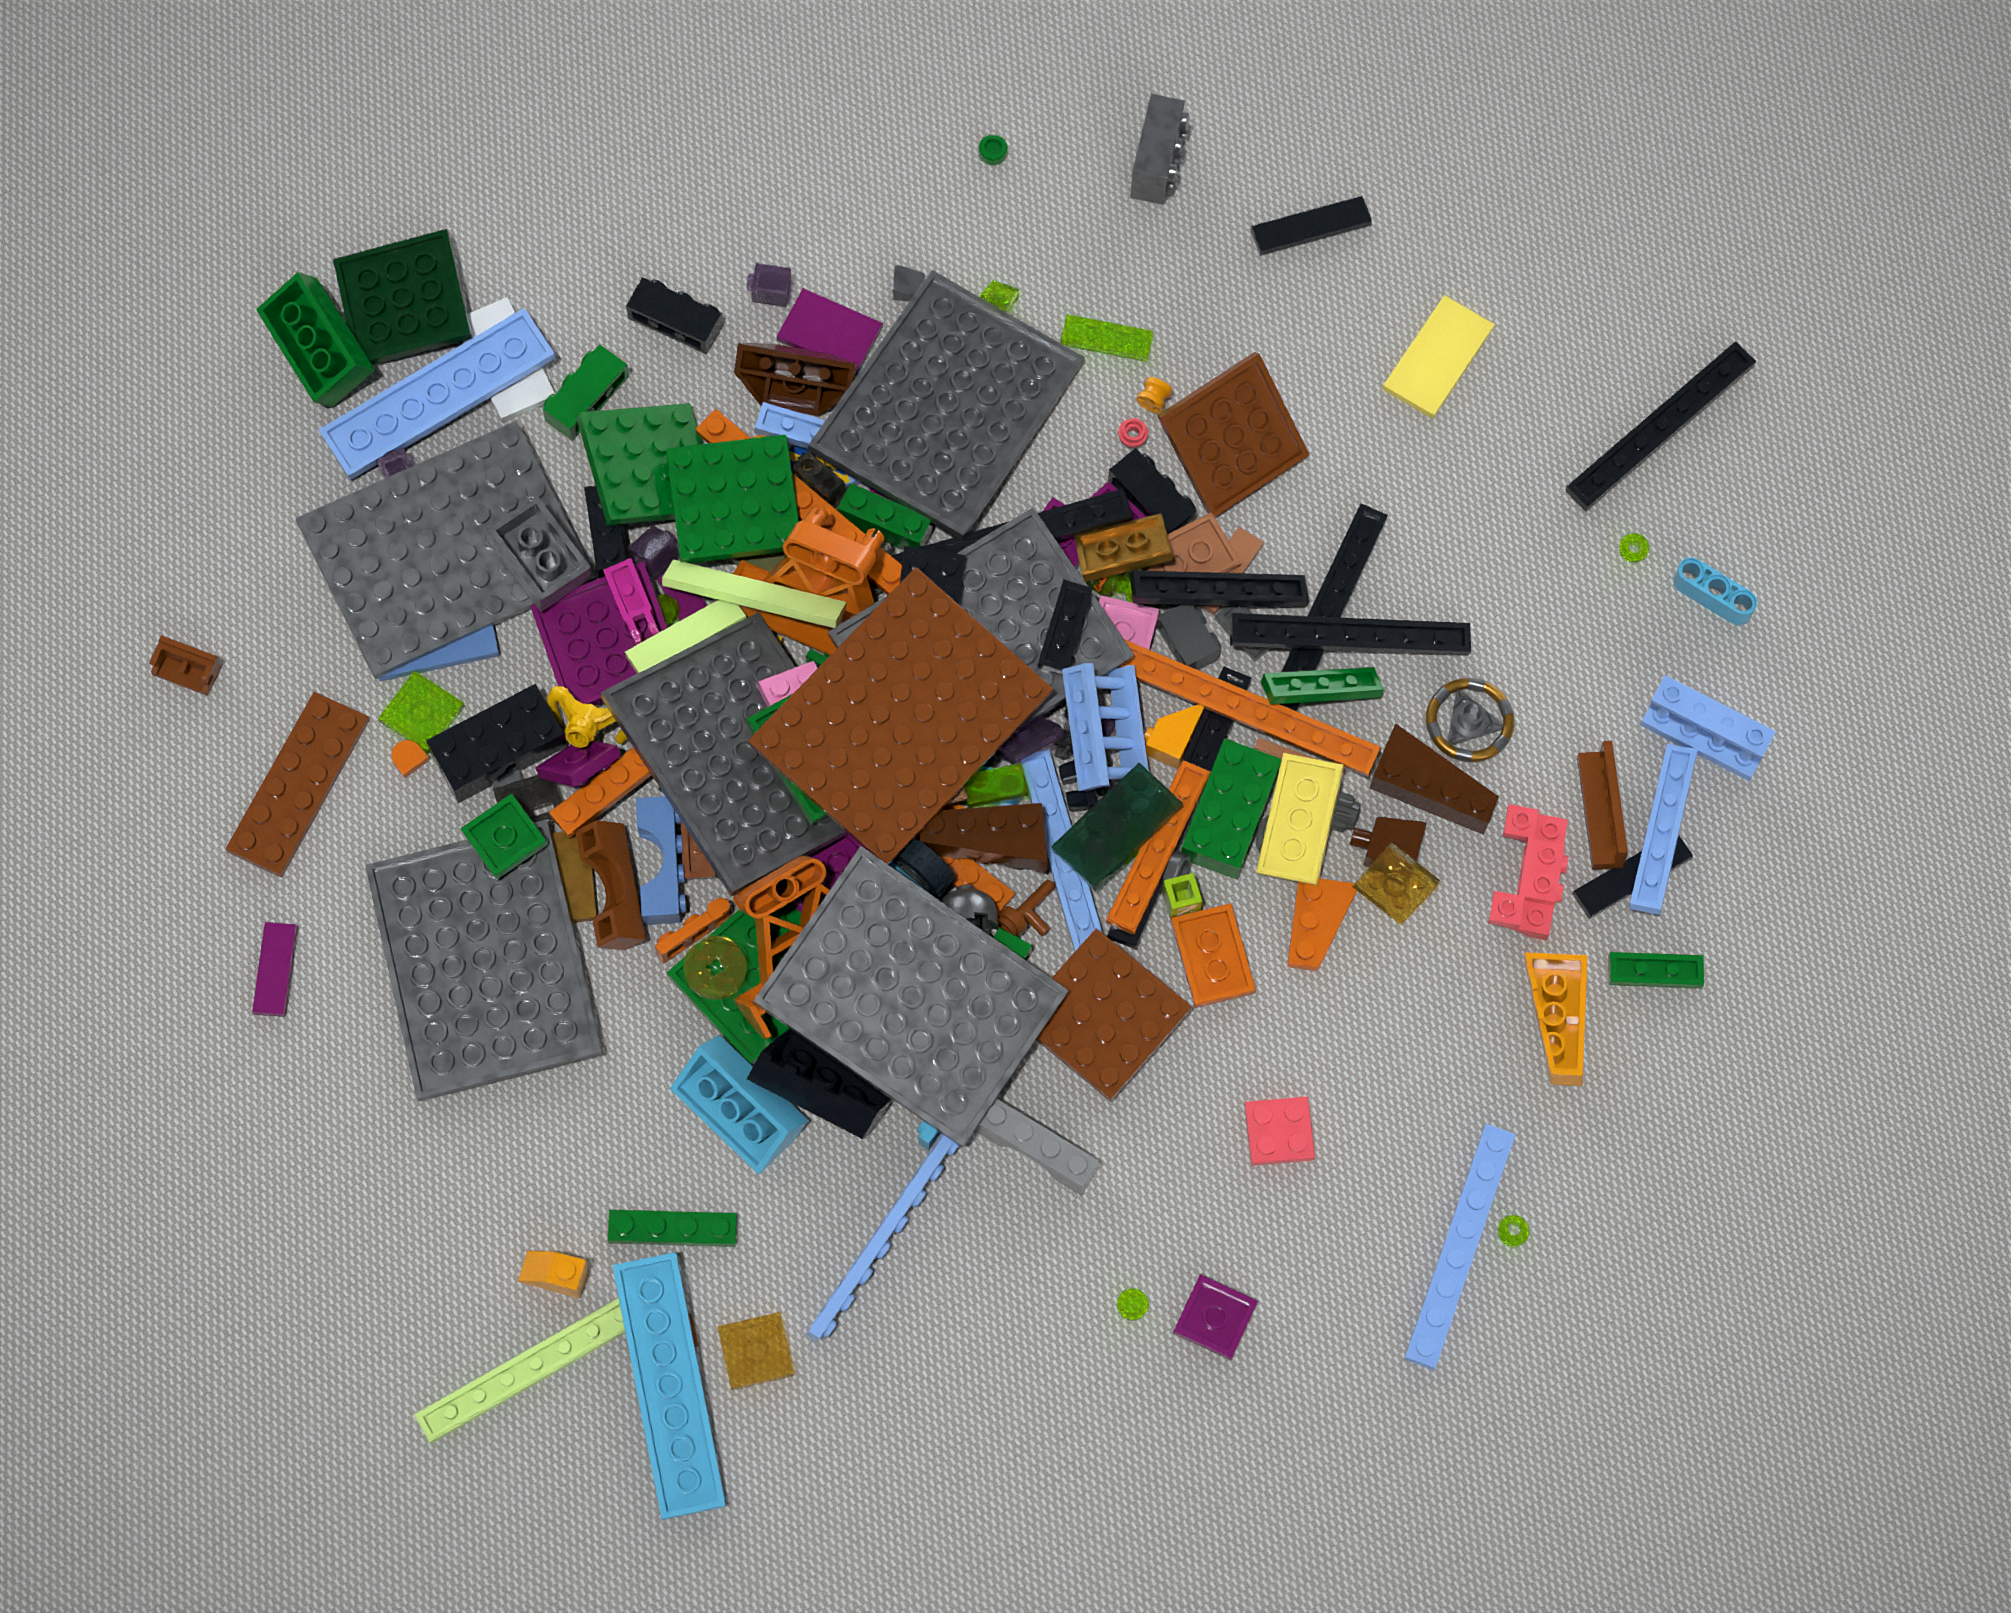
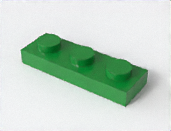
(1656, 970)

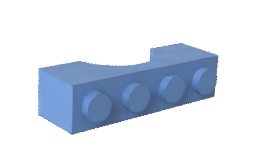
(661, 896)

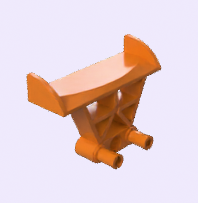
(811, 557)
(761, 899)

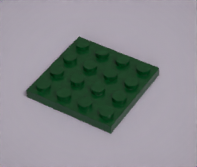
(403, 297)

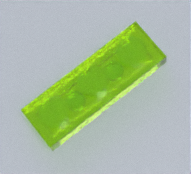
(1107, 338)

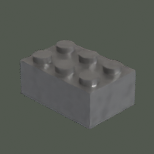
(1159, 149)
(538, 554)

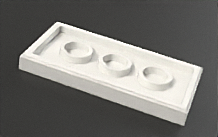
(527, 392)

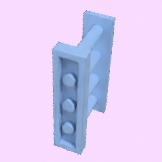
(1086, 726)
(1708, 726)

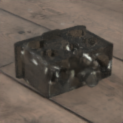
(820, 479)

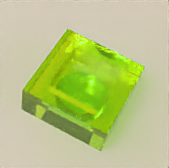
(1000, 295)

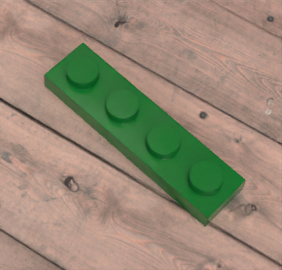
(1322, 685)
(672, 1228)

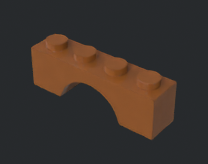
(606, 850)

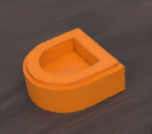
(408, 757)

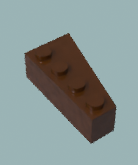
(1431, 783)
(990, 834)

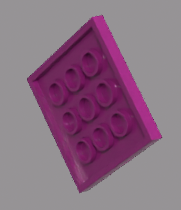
(589, 638)

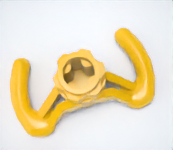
(583, 719)

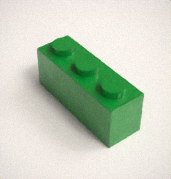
(585, 390)
(896, 522)

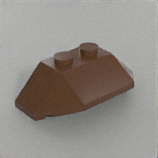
(793, 376)

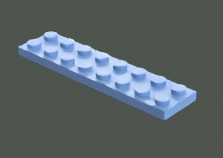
(437, 393)

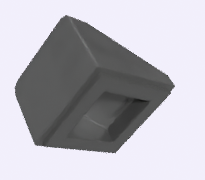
(906, 282)

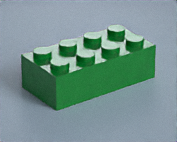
(315, 339)
(1231, 808)

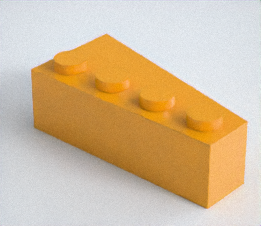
(1559, 1005)

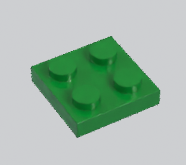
(504, 836)

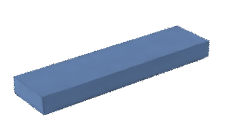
(469, 649)

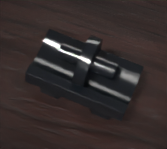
(1077, 799)

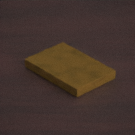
(1123, 547)
(576, 878)

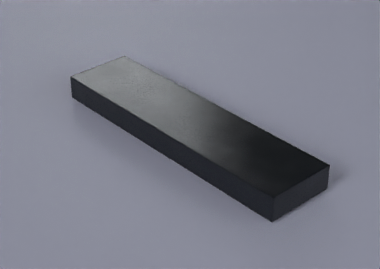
(1311, 225)
(1619, 882)

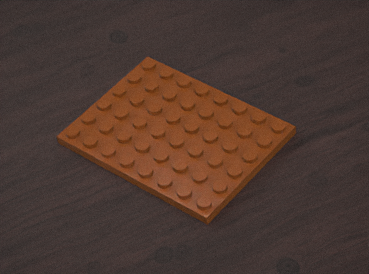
(900, 716)

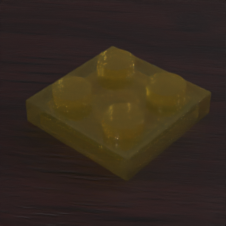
(1396, 883)
(755, 1351)

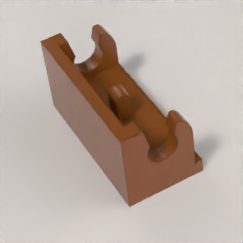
(185, 665)

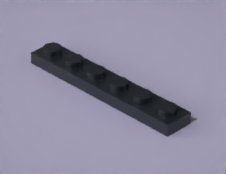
(1218, 588)

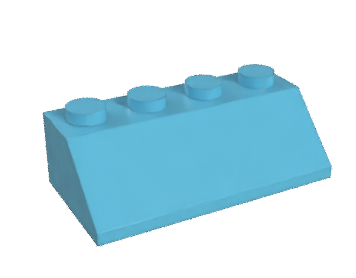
(739, 1111)

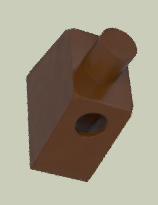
(1401, 832)

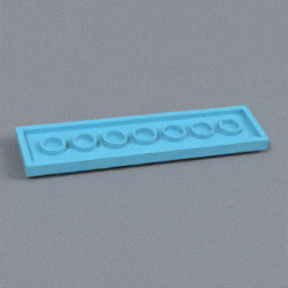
(668, 1386)

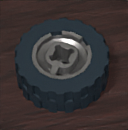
(925, 868)

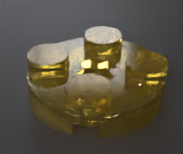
(703, 954)

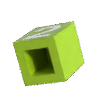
(1181, 895)

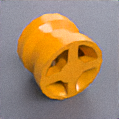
(1154, 395)

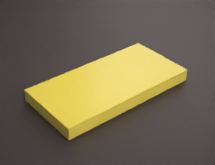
(1438, 357)
(1300, 819)

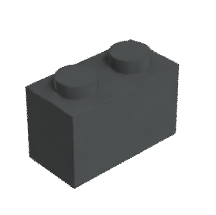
(1188, 637)

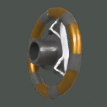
(1470, 720)

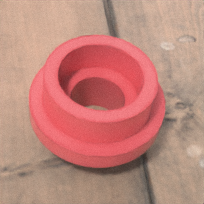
(1133, 424)

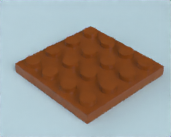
(1233, 434)
(1110, 1015)

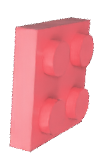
(1279, 1131)

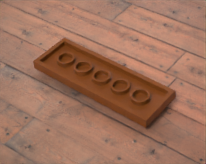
(297, 784)

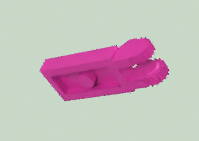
(631, 597)

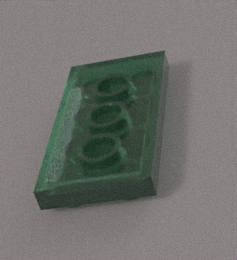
(1117, 826)

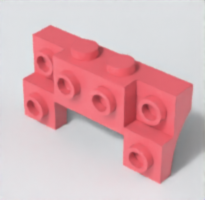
(1539, 877)

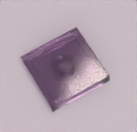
(1030, 739)

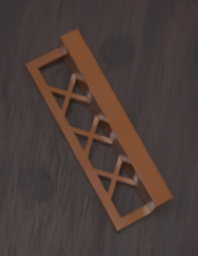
(1602, 808)

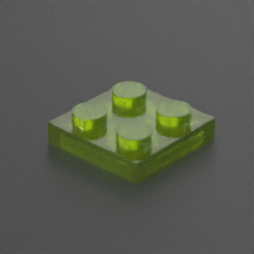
(420, 710)

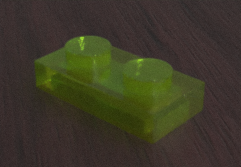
(996, 785)

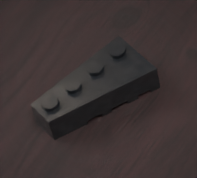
(818, 1084)

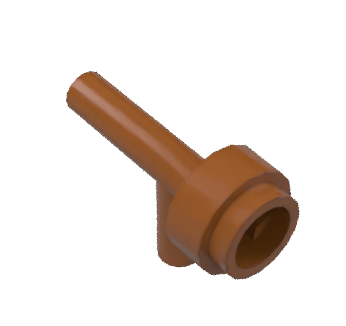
(1015, 920)

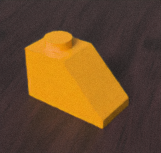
(1172, 735)
(554, 1272)

